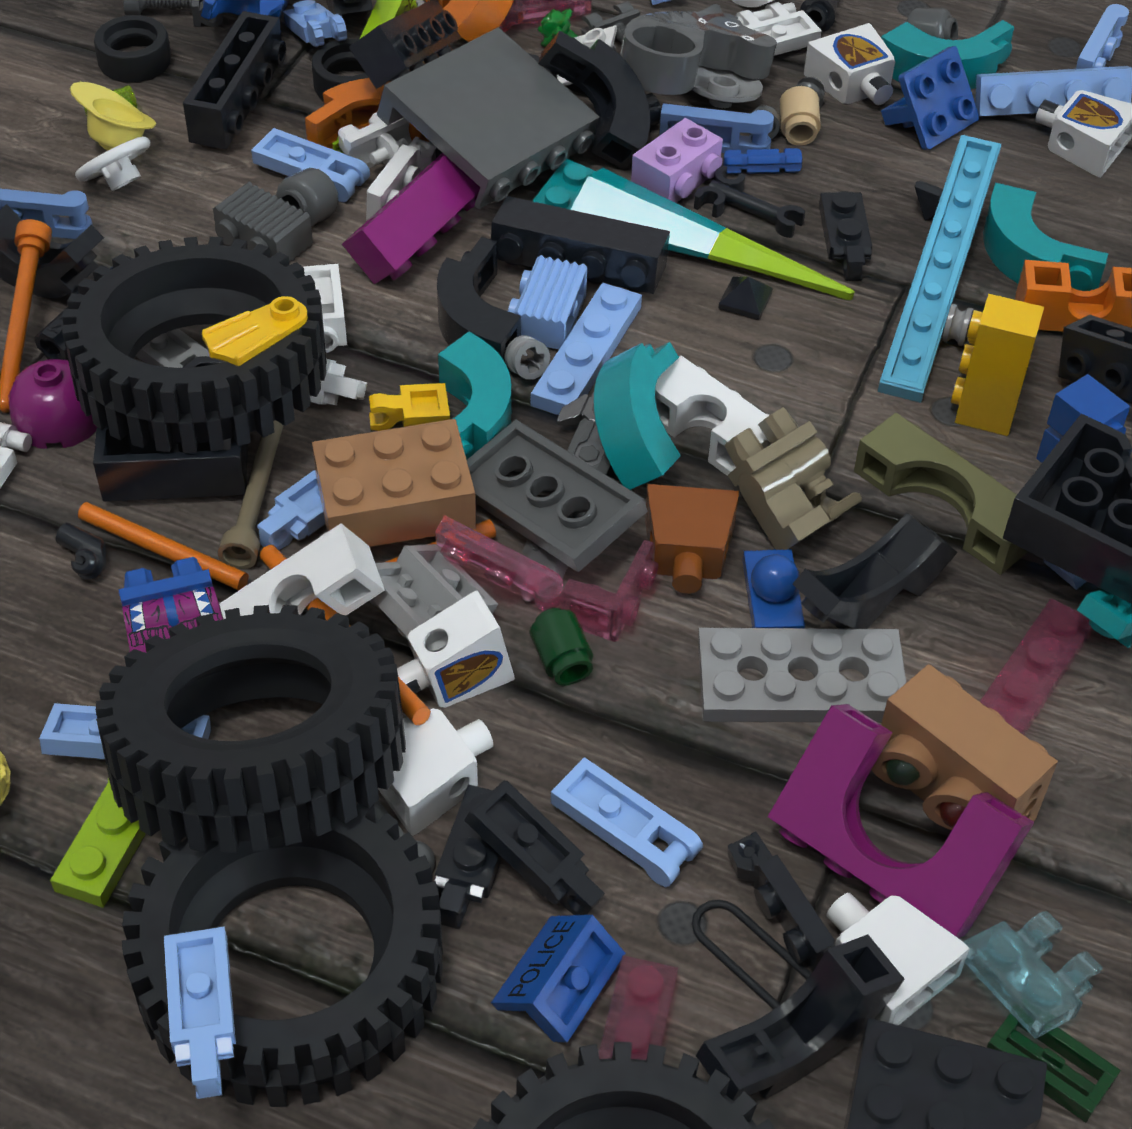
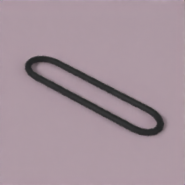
(728, 961)

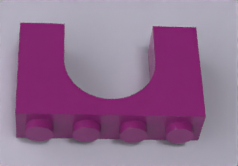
(823, 811)

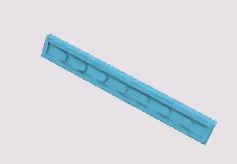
(939, 270)

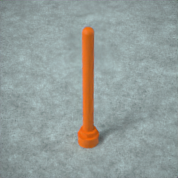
(32, 241)

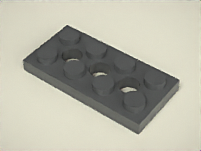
(546, 519)

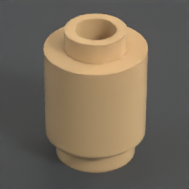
(800, 115)

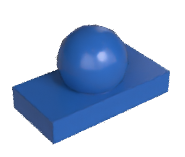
(770, 589)

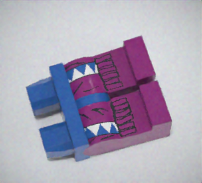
(157, 605)

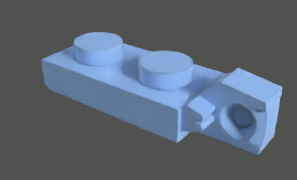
(295, 514)
(200, 1005)

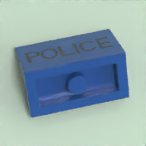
(561, 974)

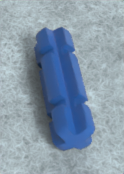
(763, 161)

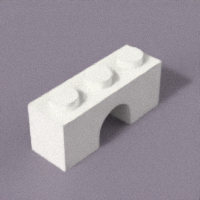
(692, 398)
(331, 568)

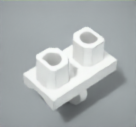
(374, 142)

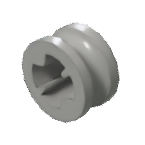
(957, 324)
(517, 348)

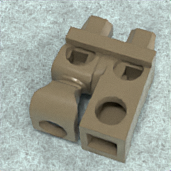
(774, 478)

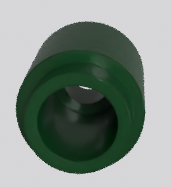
(562, 646)

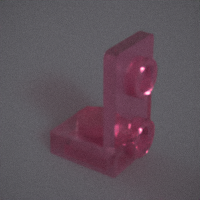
(606, 612)

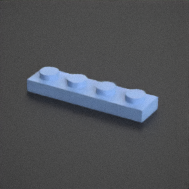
(1025, 91)
(586, 348)

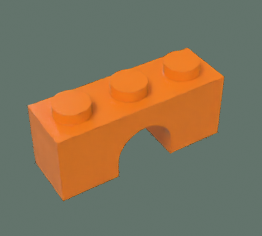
(1050, 286)

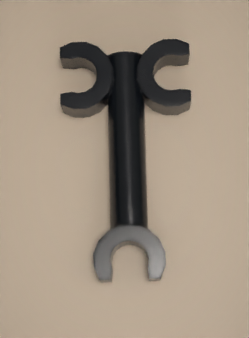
(731, 192)

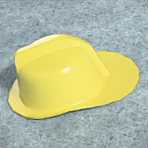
(109, 115)

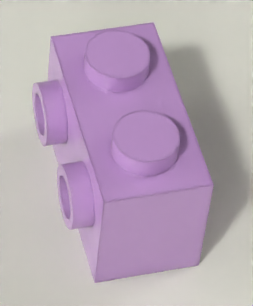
(678, 160)

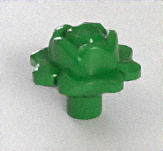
(555, 22)

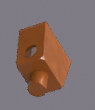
(690, 532)

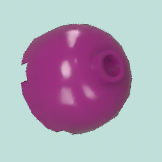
(47, 407)

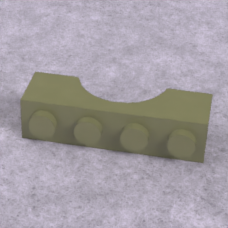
(906, 459)

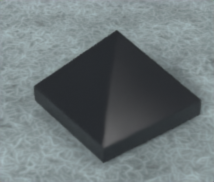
(928, 198)
(746, 297)

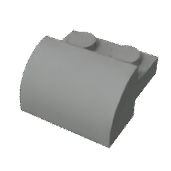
(422, 586)

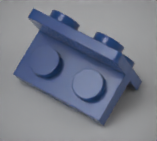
(934, 99)

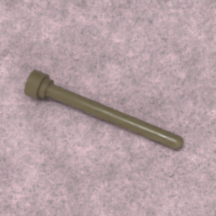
(240, 544)

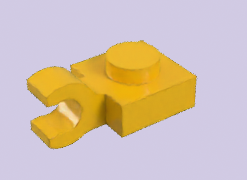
(413, 406)

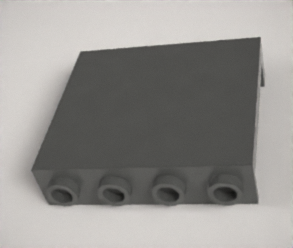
(492, 113)

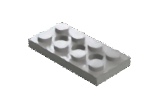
(778, 651)

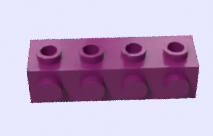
(411, 220)

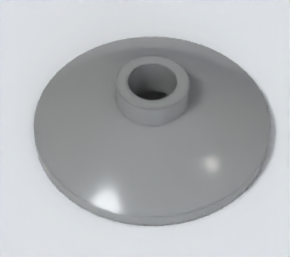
(726, 87)

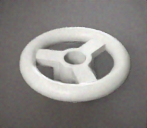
(115, 164)

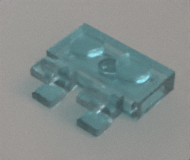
(1021, 980)

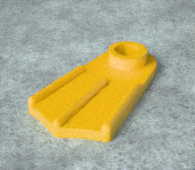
(254, 331)

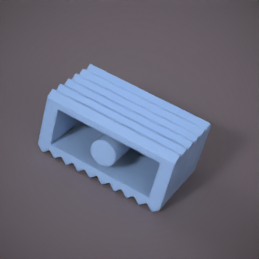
(550, 300)

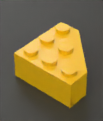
(996, 363)

